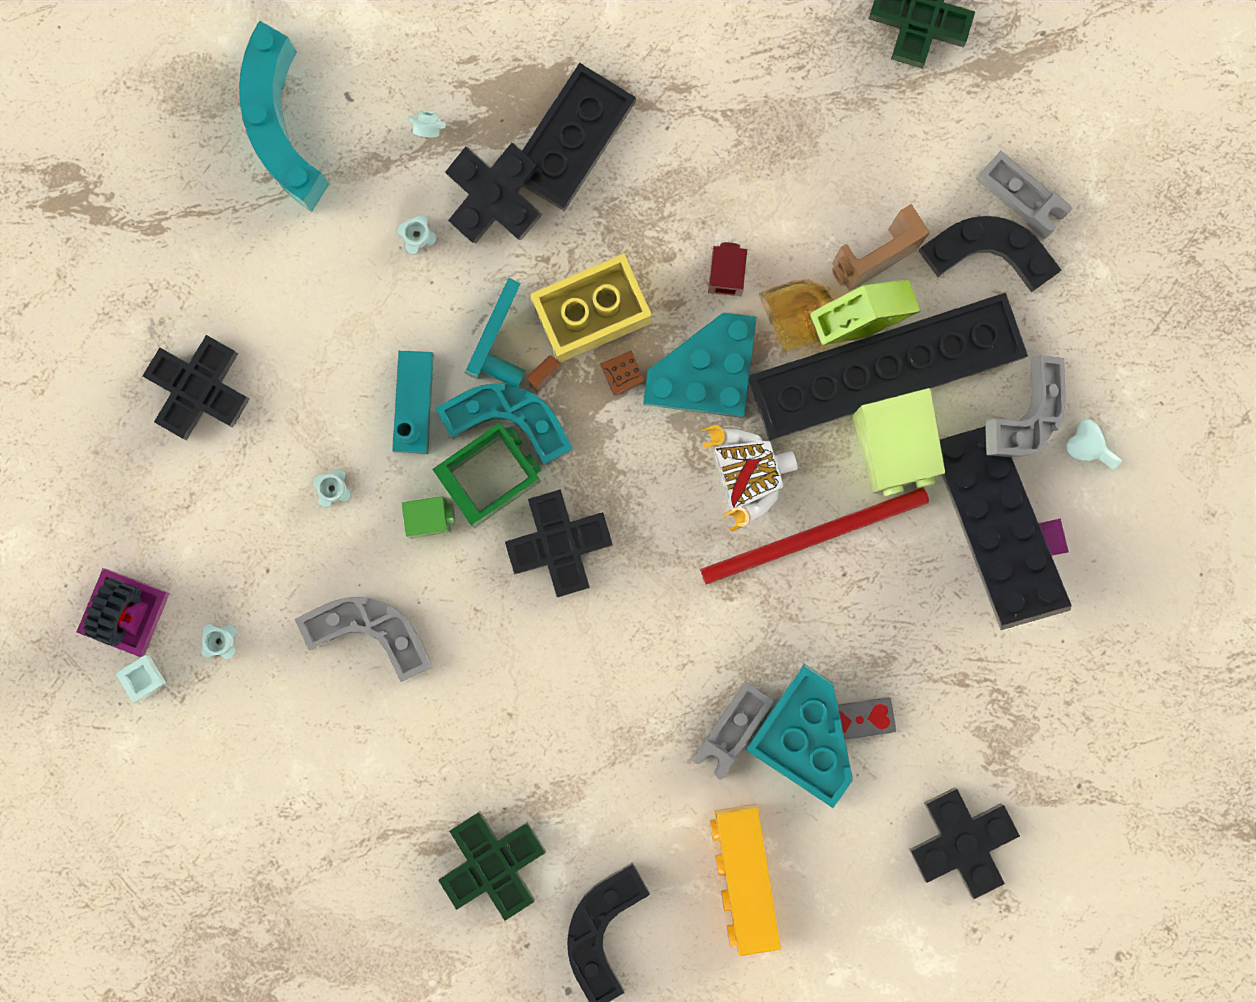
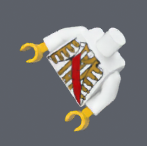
(748, 472)

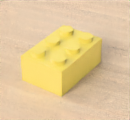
(591, 308)

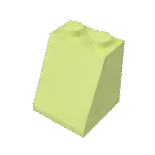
(900, 442)

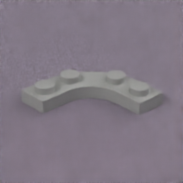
(1043, 417)
(375, 619)

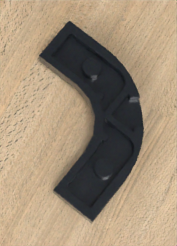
(992, 236)
(588, 926)

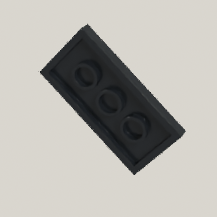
(575, 134)

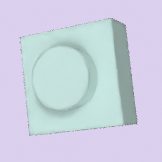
(141, 678)

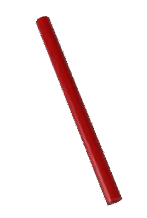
(814, 535)

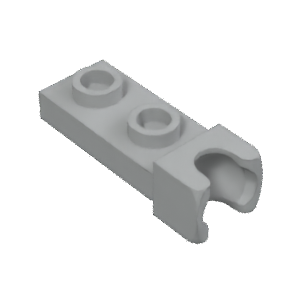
(1023, 194)
(734, 728)

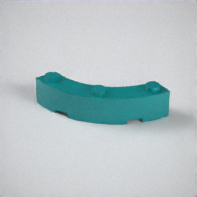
(260, 87)

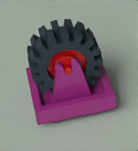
(123, 612)

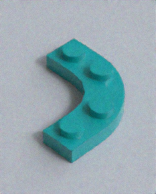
(510, 404)

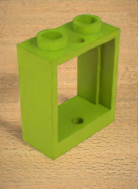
(865, 311)

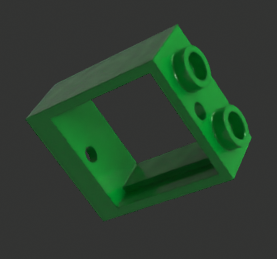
(445, 474)

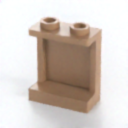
(908, 236)

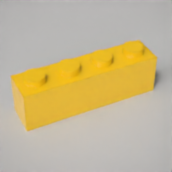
(747, 880)

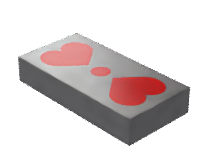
(867, 718)

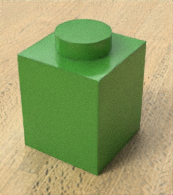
(427, 517)

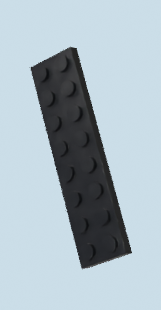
(887, 366)

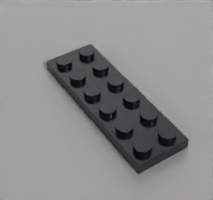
(1002, 532)

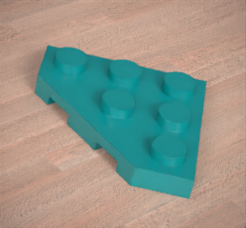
(706, 370)
(806, 737)

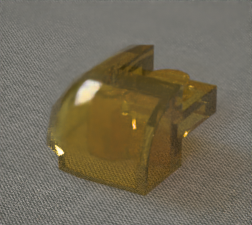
(790, 309)

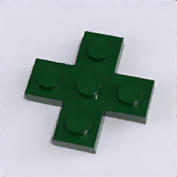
(920, 23)
(492, 865)

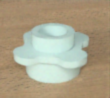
(426, 124)
(407, 231)
(322, 486)
(209, 645)

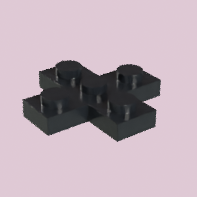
(493, 193)
(196, 387)
(558, 543)
(964, 843)

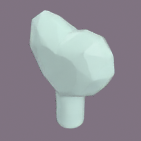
(1090, 445)

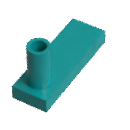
(481, 358)
(413, 402)

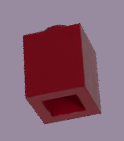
(727, 269)

